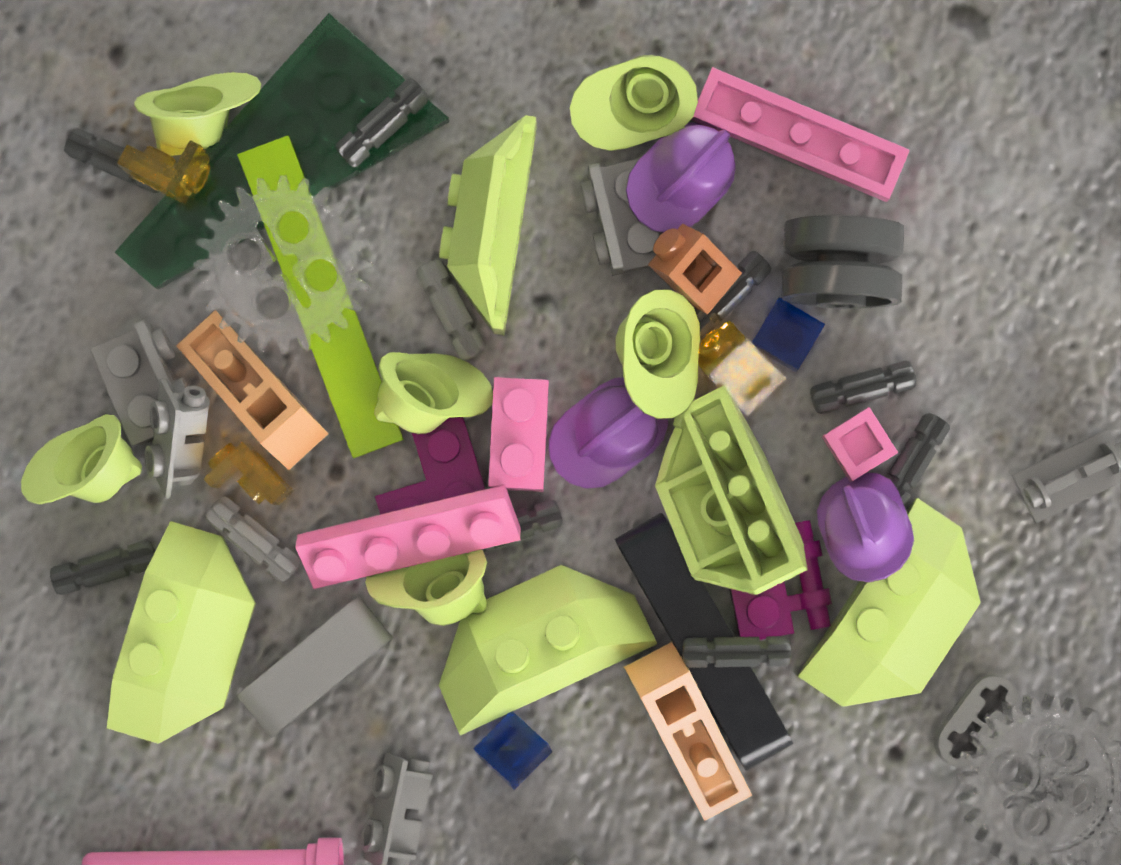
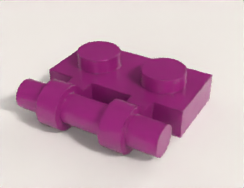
(771, 610)

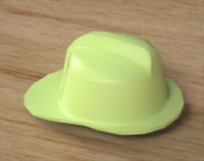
(633, 103)
(195, 109)
(660, 353)
(428, 389)
(81, 463)
(437, 590)

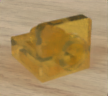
(158, 171)
(735, 362)
(258, 477)

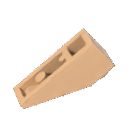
(252, 391)
(688, 730)

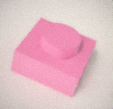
(859, 444)

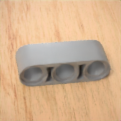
(315, 667)

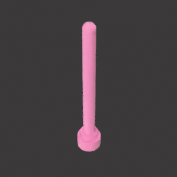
(324, 852)

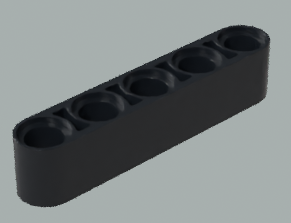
(690, 612)

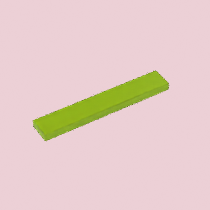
(347, 359)

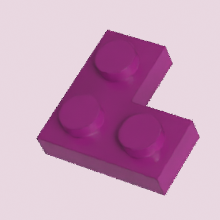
(447, 466)

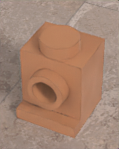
(693, 266)

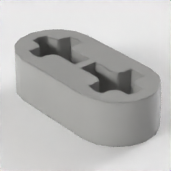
(965, 713)

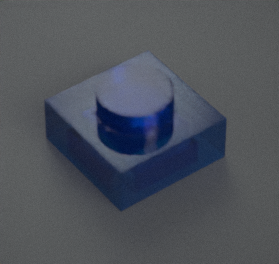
(787, 334)
(512, 750)

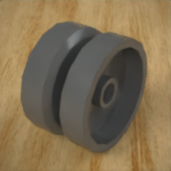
(842, 262)

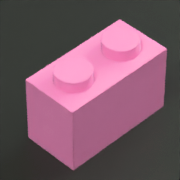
(518, 434)

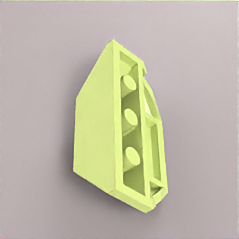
(489, 220)
(726, 500)
(899, 626)
(181, 637)
(538, 643)

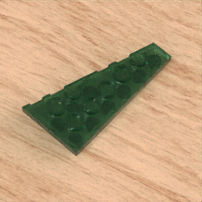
(314, 101)

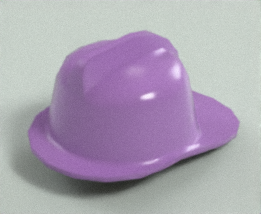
(681, 177)
(603, 437)
(865, 527)

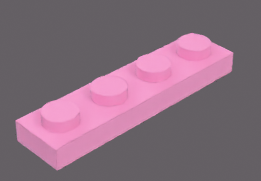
(800, 134)
(408, 537)

